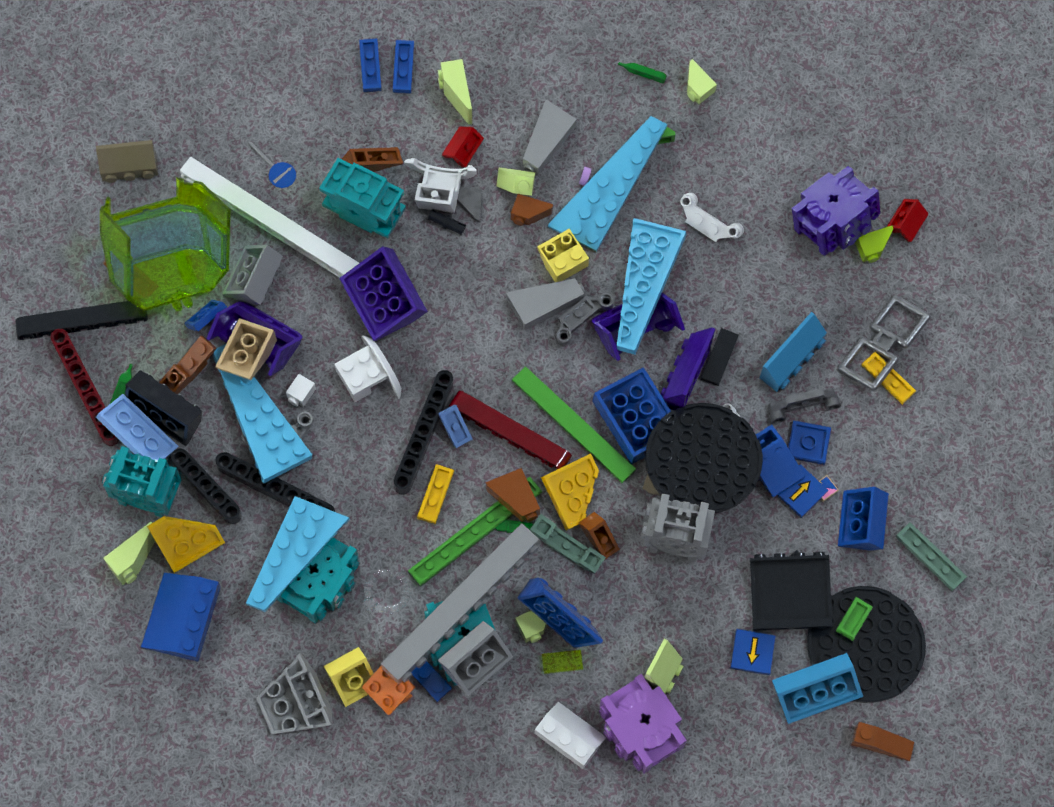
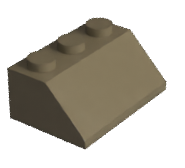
(127, 161)

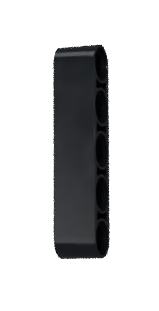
(202, 478)

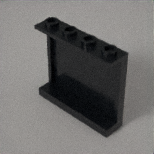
(791, 591)

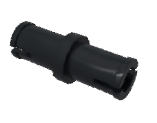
(446, 222)

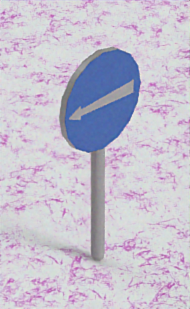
(280, 174)

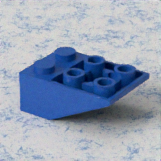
(778, 465)

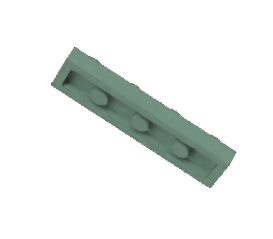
(931, 556)

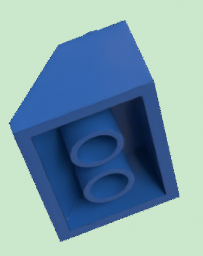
(863, 519)

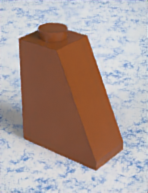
(515, 494)

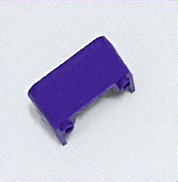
(663, 318)
(286, 337)

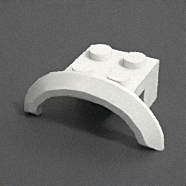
(439, 185)
(365, 370)

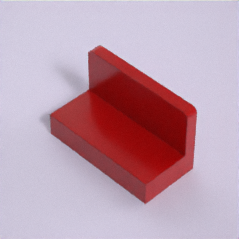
(463, 145)
(908, 218)

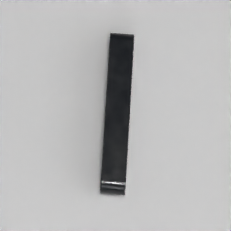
(80, 318)
(423, 440)
(253, 473)

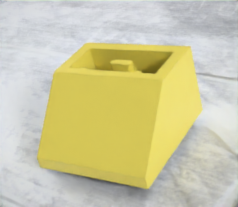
(563, 256)

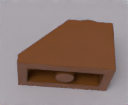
(529, 210)
(599, 534)

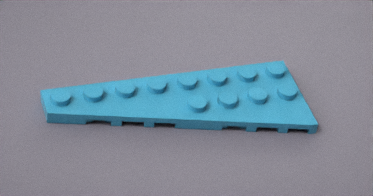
(601, 199)
(648, 267)
(267, 431)

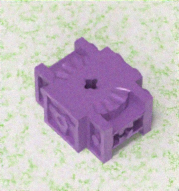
(642, 741)

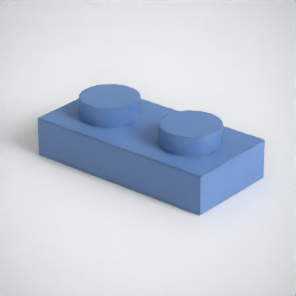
(455, 426)

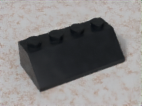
(164, 407)

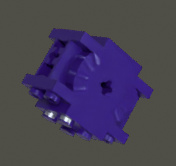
(836, 211)

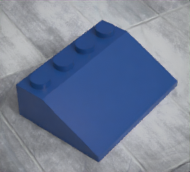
(631, 411)
(559, 614)
(181, 615)

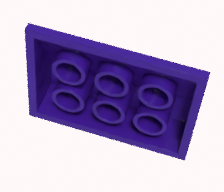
(383, 293)
(687, 368)

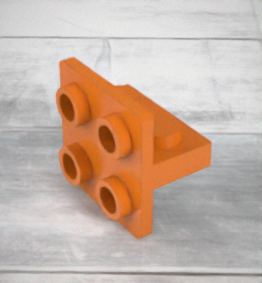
(386, 691)

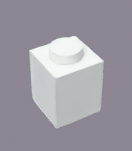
(300, 391)

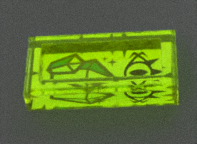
(562, 661)

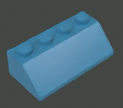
(793, 353)
(817, 688)

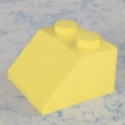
(349, 675)

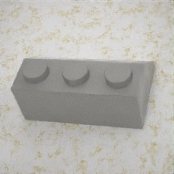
(253, 274)
(475, 658)

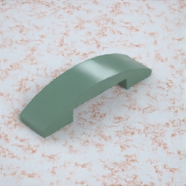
(566, 545)

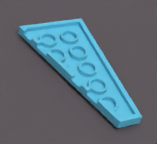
(298, 542)

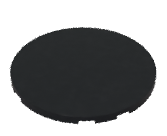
(704, 456)
(886, 648)

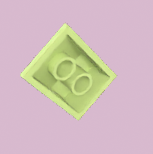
(455, 88)
(130, 555)
(664, 667)

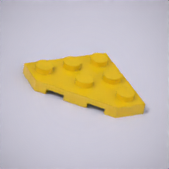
(572, 489)
(184, 540)

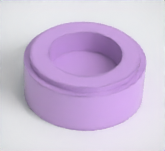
(585, 176)

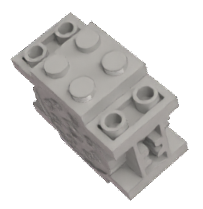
(677, 527)

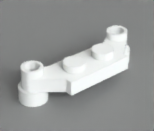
(707, 223)

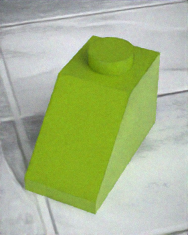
(873, 243)

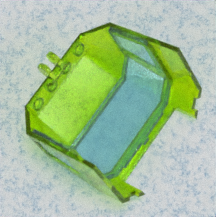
(167, 247)

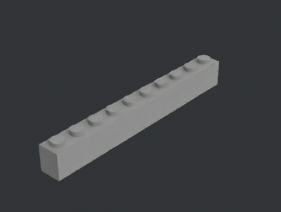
(460, 604)

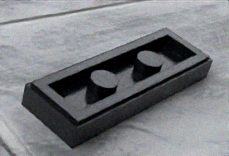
(719, 357)

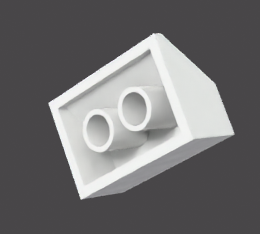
(569, 735)

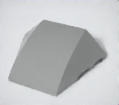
(295, 700)

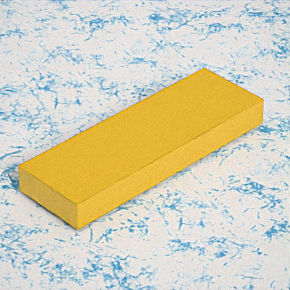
(893, 382)
(435, 494)

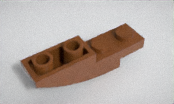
(189, 366)

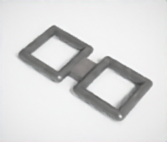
(884, 342)

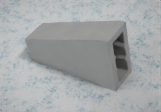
(548, 136)
(544, 301)

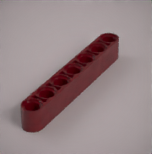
(80, 380)
(510, 430)

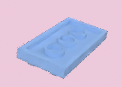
(136, 429)

